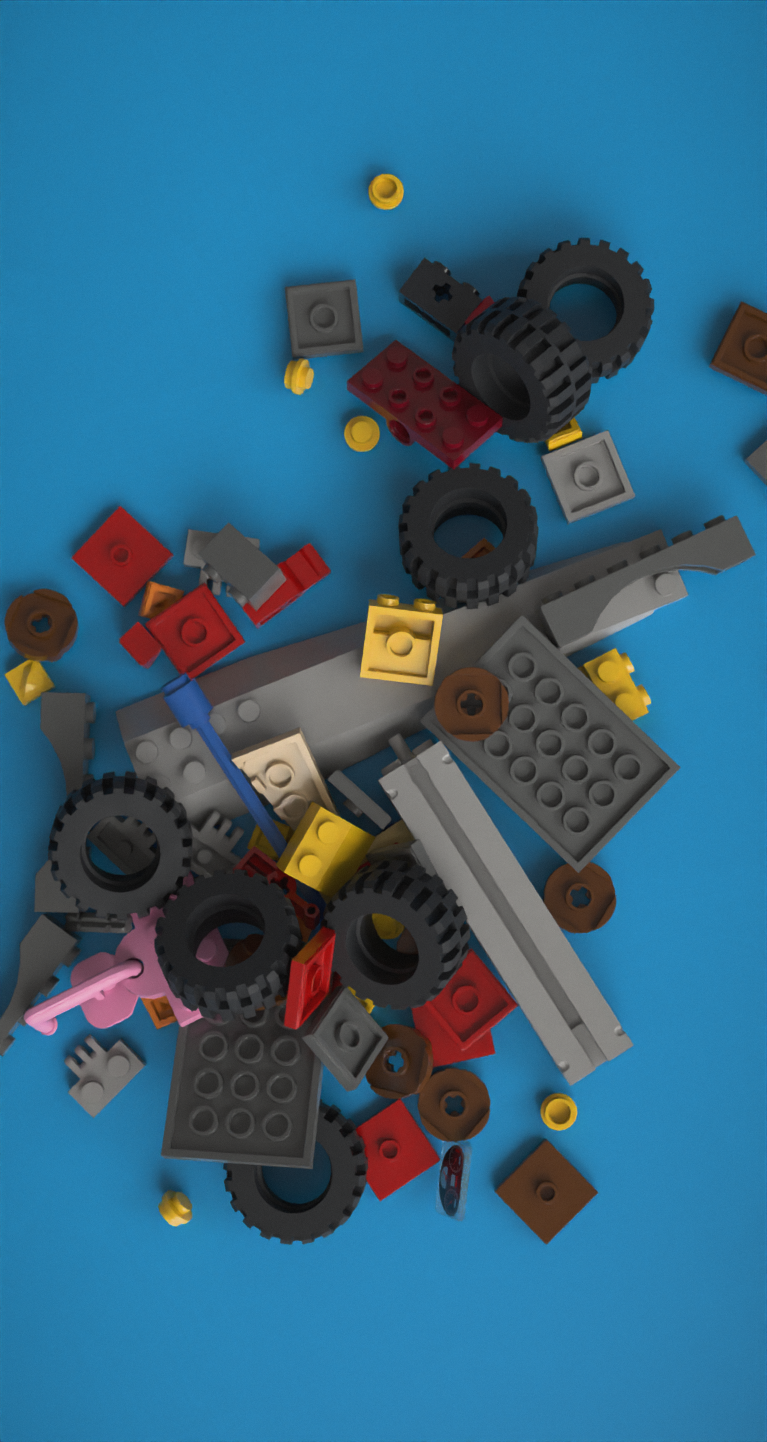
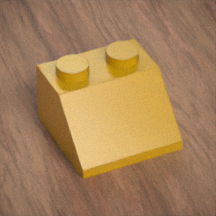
(324, 850)

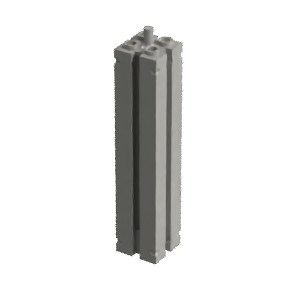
(503, 909)

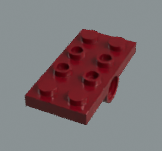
(424, 405)

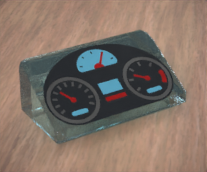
(453, 1179)

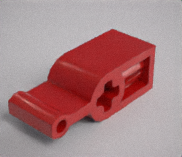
(301, 573)
(257, 862)

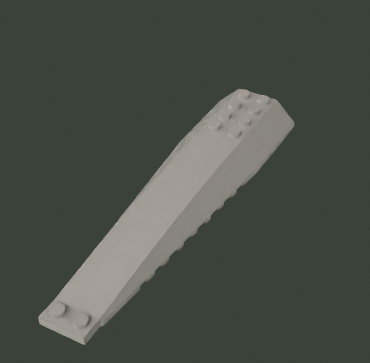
(352, 716)

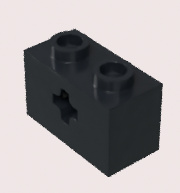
(420, 297)

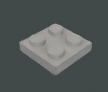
(587, 477)

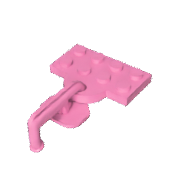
(111, 984)

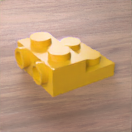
(401, 640)
(612, 676)

